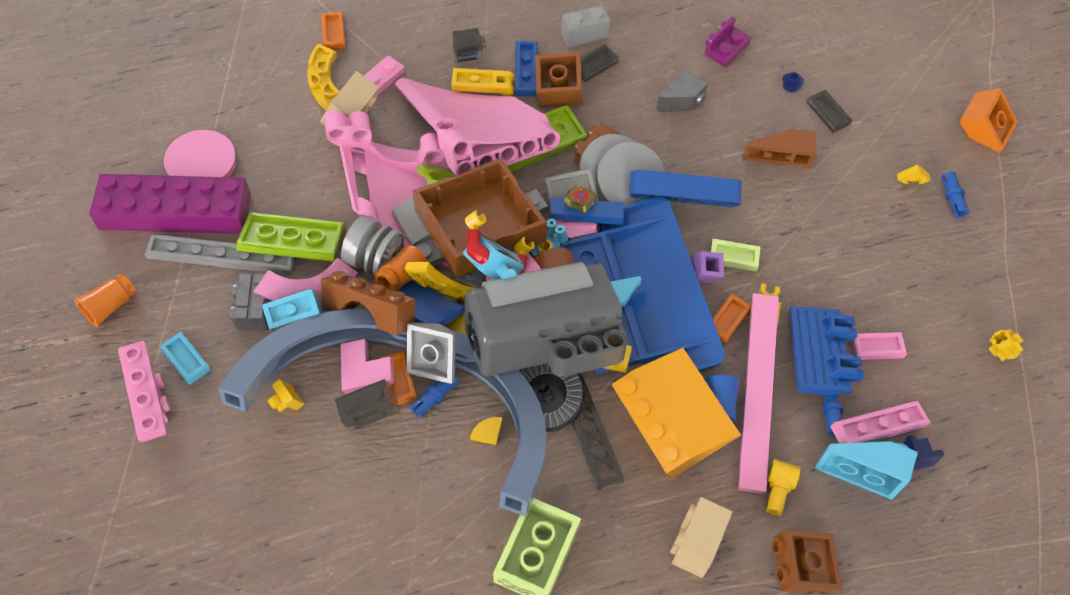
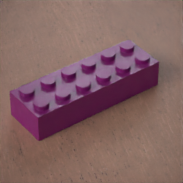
(170, 203)

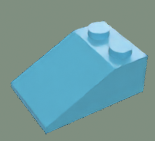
(870, 465)

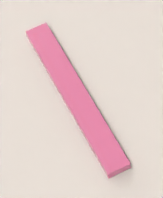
(758, 394)

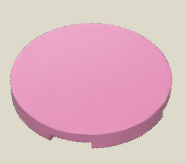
(200, 154)

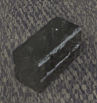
(367, 405)

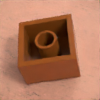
(559, 79)

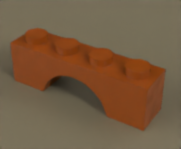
(389, 308)

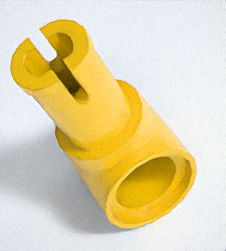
(782, 479)

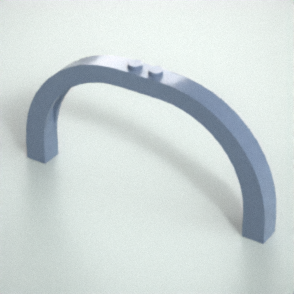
(342, 326)

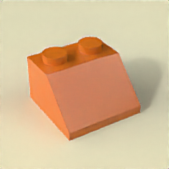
(989, 119)

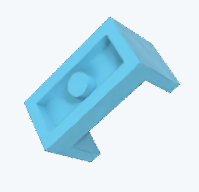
(292, 308)

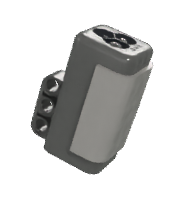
(544, 317)

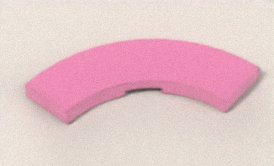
(277, 287)

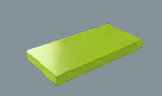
(570, 134)
(291, 236)

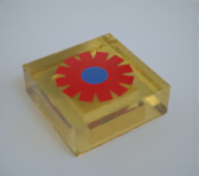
(580, 198)

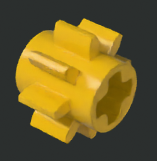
(1006, 344)

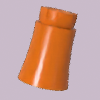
(393, 274)
(105, 299)

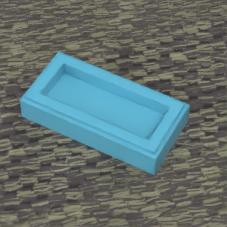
(185, 358)

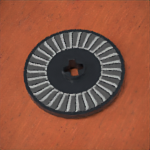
(566, 398)

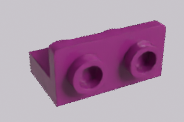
(726, 43)

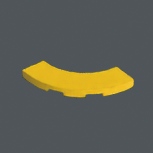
(319, 75)
(426, 275)

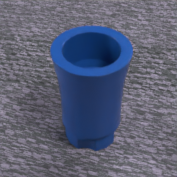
(726, 391)

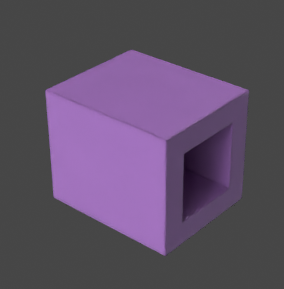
(708, 266)

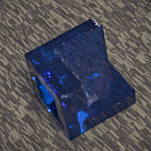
(926, 456)

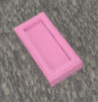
(879, 346)

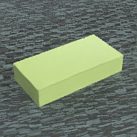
(737, 254)

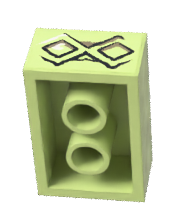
(536, 550)

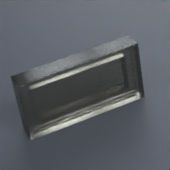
(597, 62)
(829, 111)

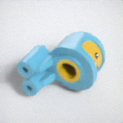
(555, 236)

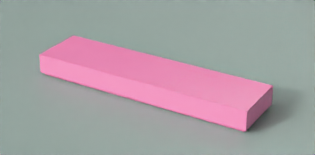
(881, 424)

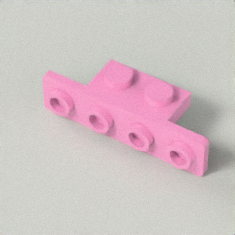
(144, 392)

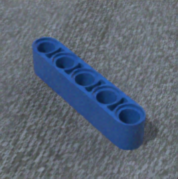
(685, 188)

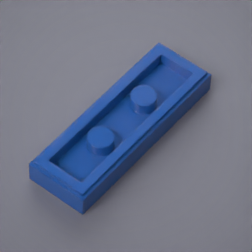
(525, 68)
(599, 212)

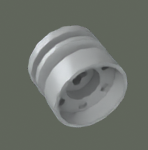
(370, 244)

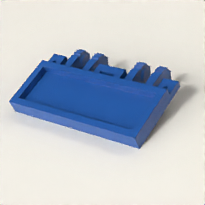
(821, 352)

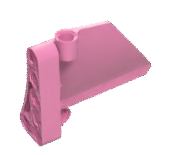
(480, 127)

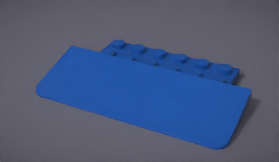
(669, 303)

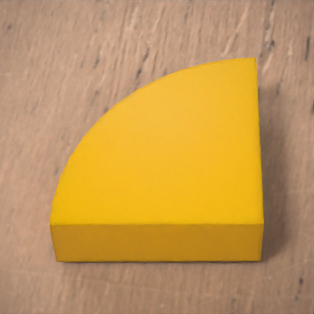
(914, 174)
(487, 431)

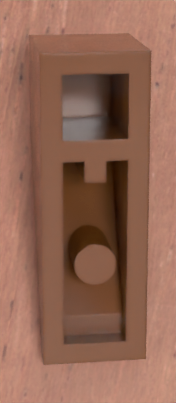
(785, 148)

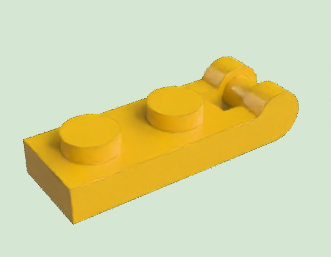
(483, 81)

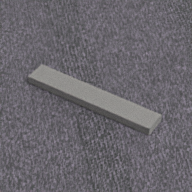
(214, 254)

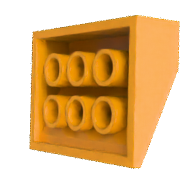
(675, 411)

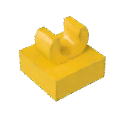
(285, 397)

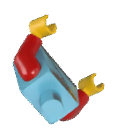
(491, 256)

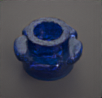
(792, 82)

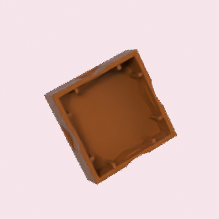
(491, 192)

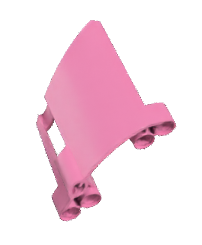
(388, 169)

